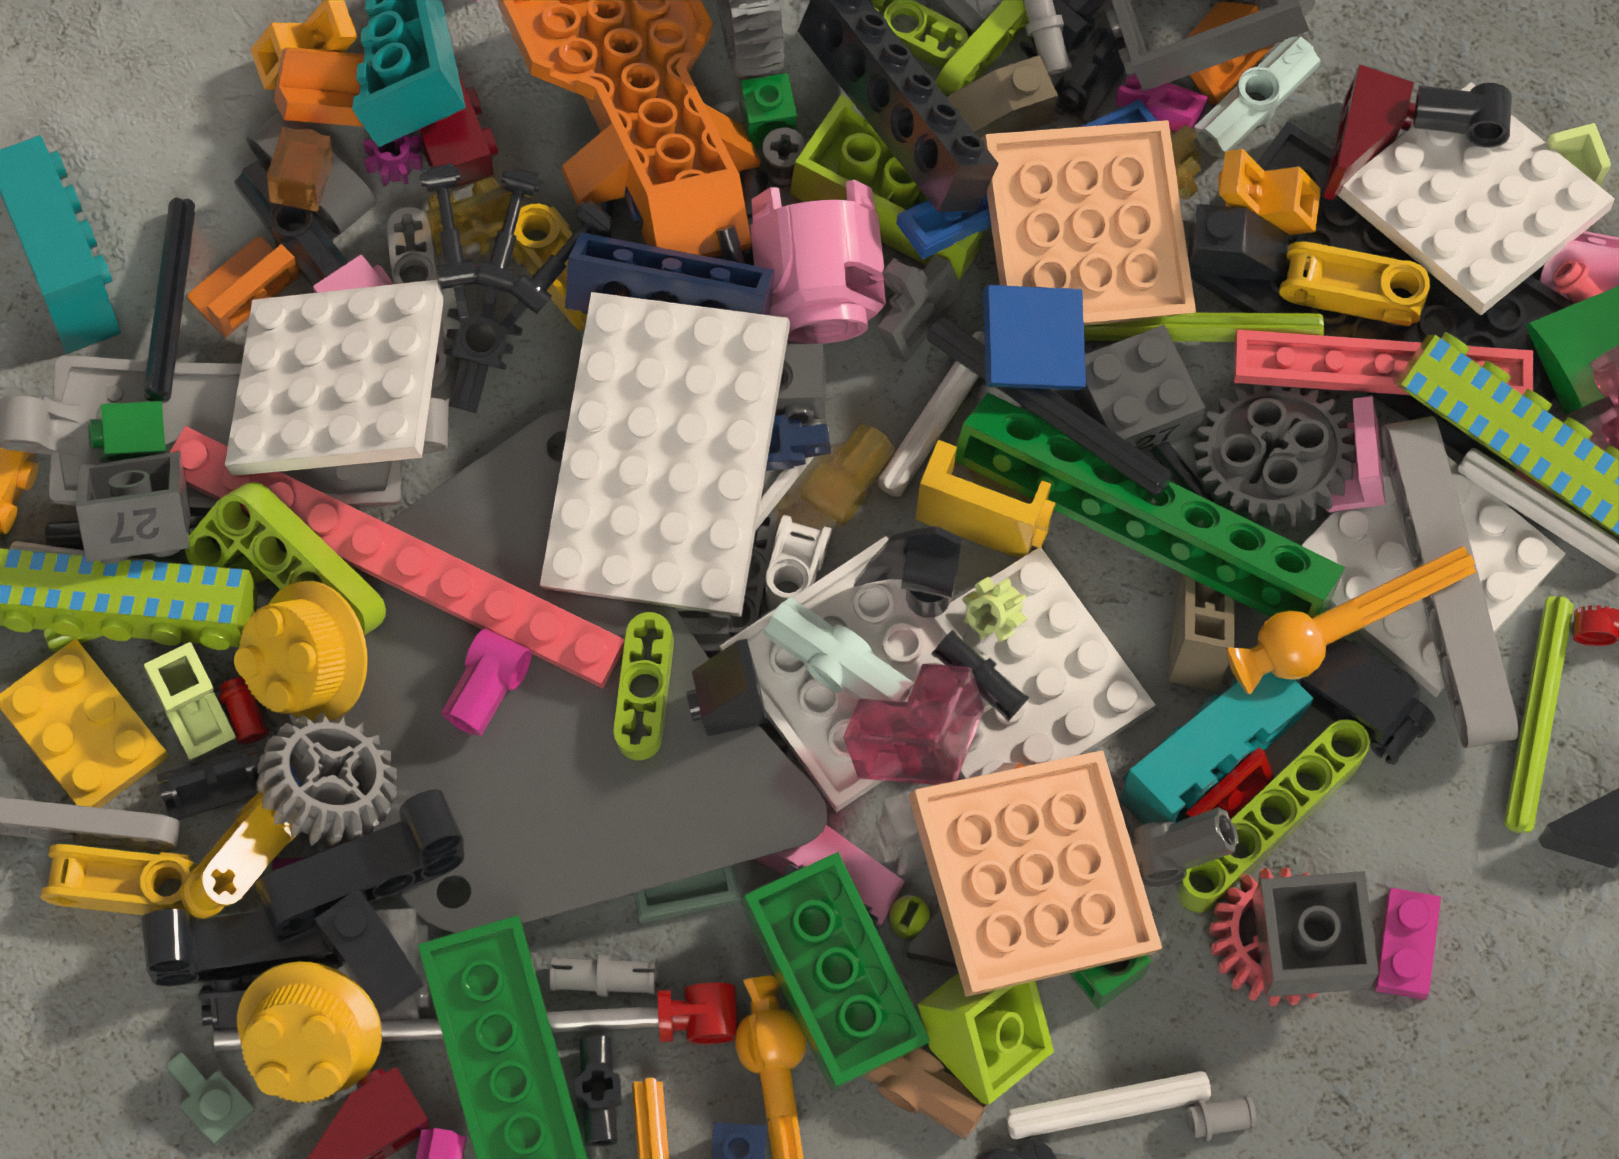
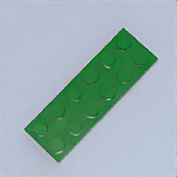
(501, 1044)

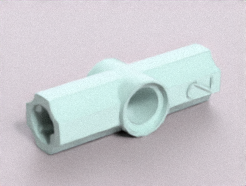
(1274, 79)
(835, 655)

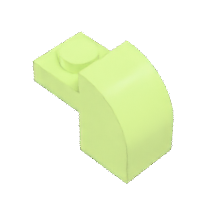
(189, 701)

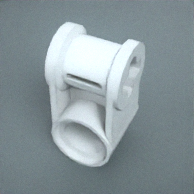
(795, 558)

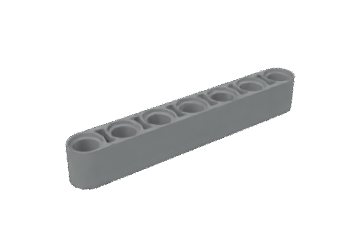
(1459, 612)

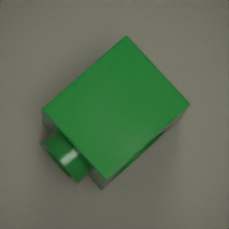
(767, 105)
(127, 430)
(1103, 985)

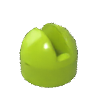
(919, 919)

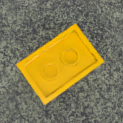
(81, 727)

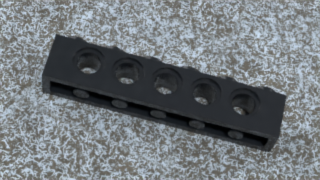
(900, 102)

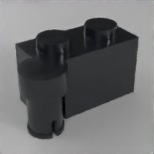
(1364, 690)

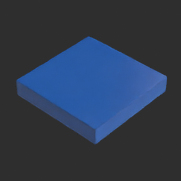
(1034, 337)

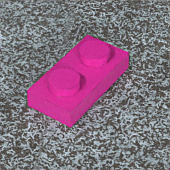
(1408, 943)

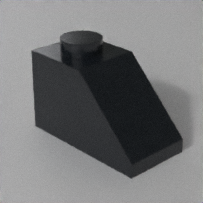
(1236, 244)
(727, 691)
(1588, 832)
(368, 951)

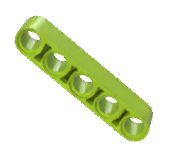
(1289, 798)

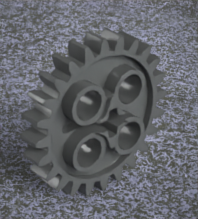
(1312, 471)

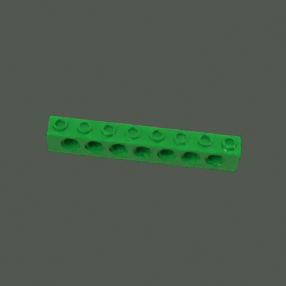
(1170, 527)

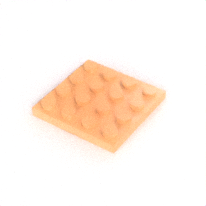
(1092, 216)
(1034, 872)

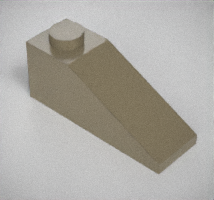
(1008, 99)
(1200, 634)

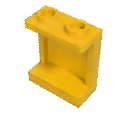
(981, 512)

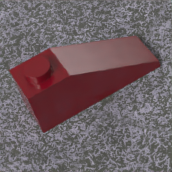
(1369, 122)
(374, 1120)

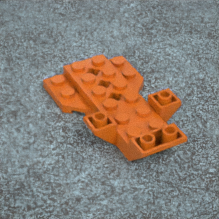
(653, 125)

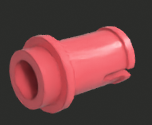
(1574, 281)

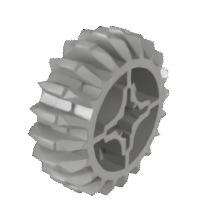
(329, 797)

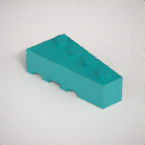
(406, 69)
(57, 244)
(1211, 747)

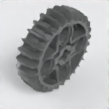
(753, 36)

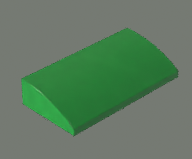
(1574, 339)
(834, 971)

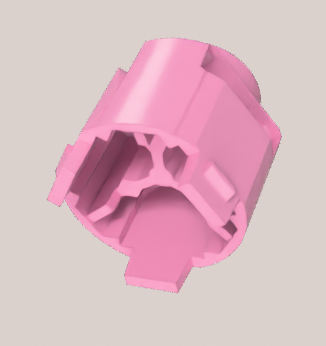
(822, 261)

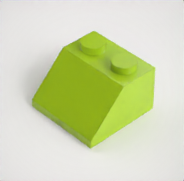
(987, 1036)

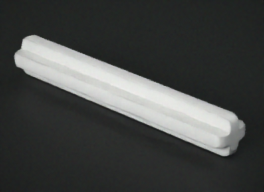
(928, 428)
(1541, 508)
(1108, 1105)

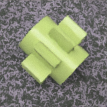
(994, 609)

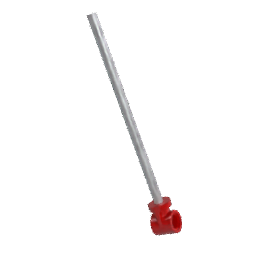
(705, 1014)

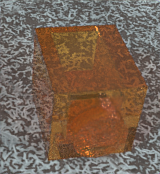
(300, 168)

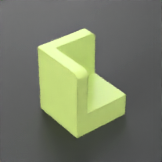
(1584, 150)

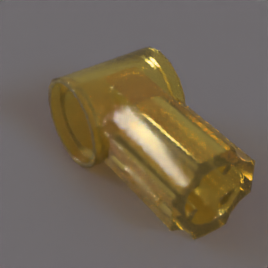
(842, 484)

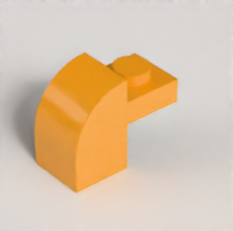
(326, 29)
(1279, 196)

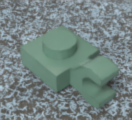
(212, 1103)

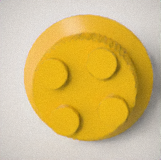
(304, 653)
(307, 1031)

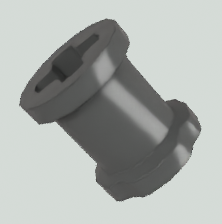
(774, 148)

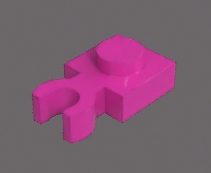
(1164, 102)

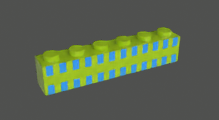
(1516, 427)
(125, 599)

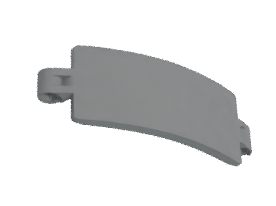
(201, 400)

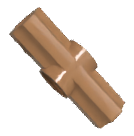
(922, 1085)

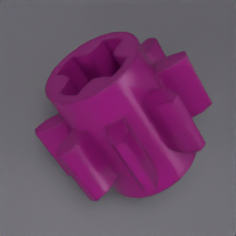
(397, 167)

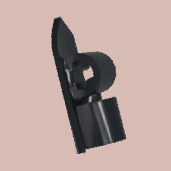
(924, 561)

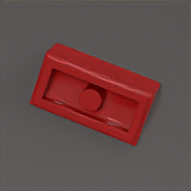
(1237, 787)

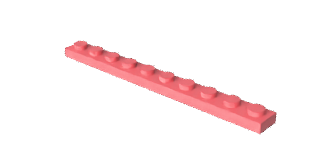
(418, 567)

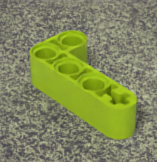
(257, 541)

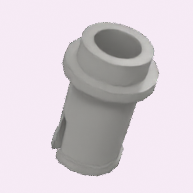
(1221, 1117)

